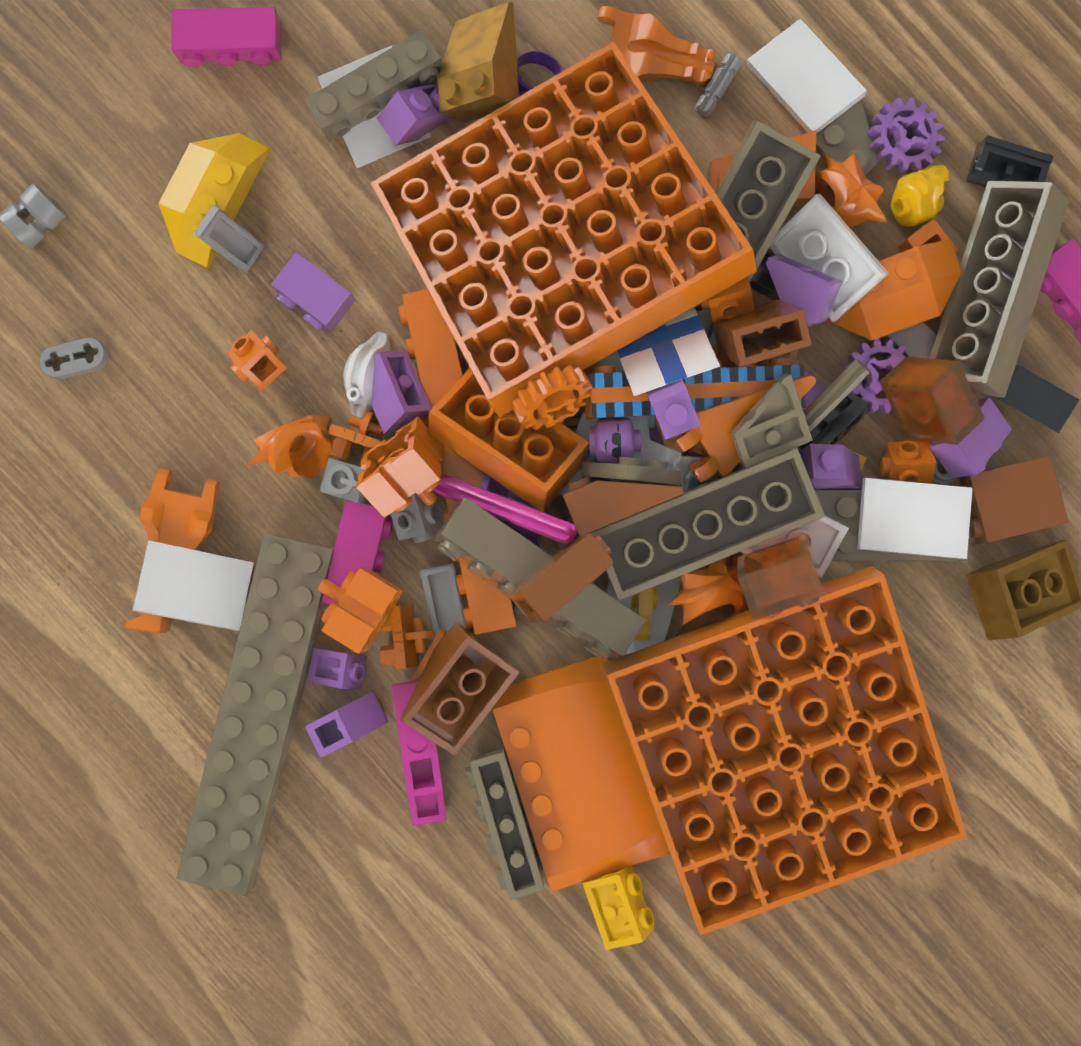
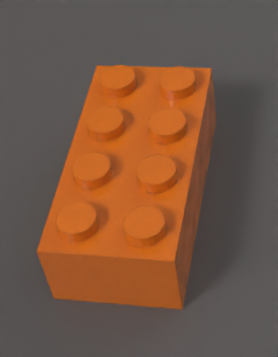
(523, 460)

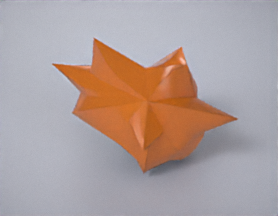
(849, 191)
(296, 447)
(708, 589)

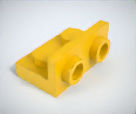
(619, 908)

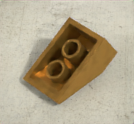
(479, 65)
(1026, 591)

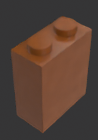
(762, 333)
(1014, 500)
(562, 577)

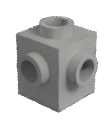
(418, 520)

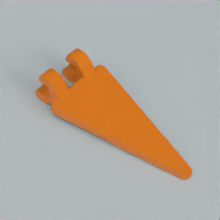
(716, 428)

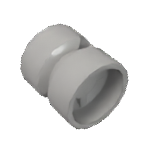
(41, 207)

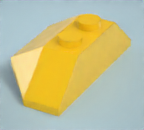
(209, 174)

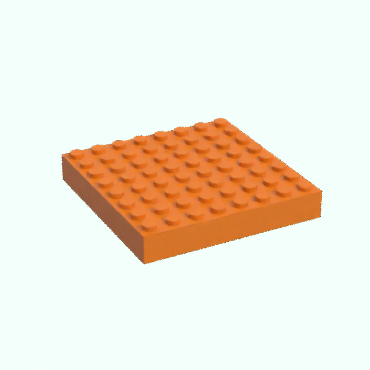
(563, 226)
(786, 750)

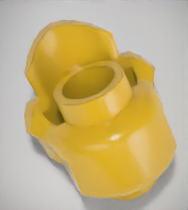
(919, 196)

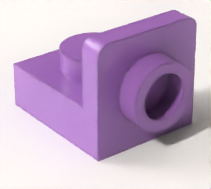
(337, 668)

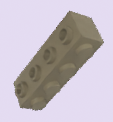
(371, 86)
(506, 822)

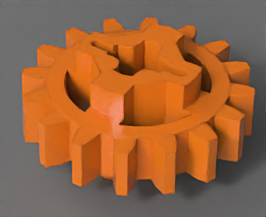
(552, 397)

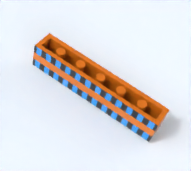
(614, 397)

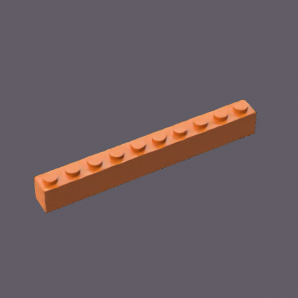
(438, 371)

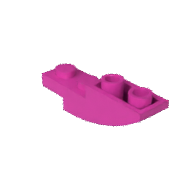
(419, 764)

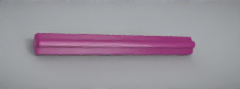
(508, 510)

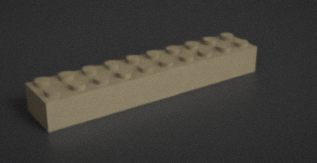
(256, 716)

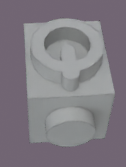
(341, 481)

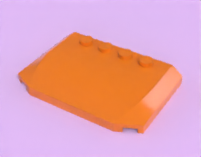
(577, 774)

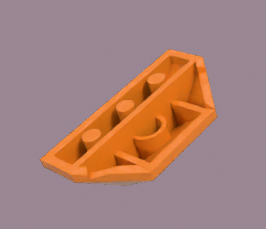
(911, 293)

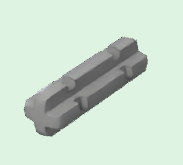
(718, 85)

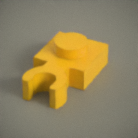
(643, 605)

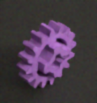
(891, 136)
(871, 385)

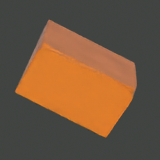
(149, 623)

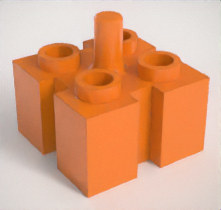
(402, 467)
(360, 608)

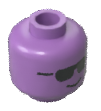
(614, 439)

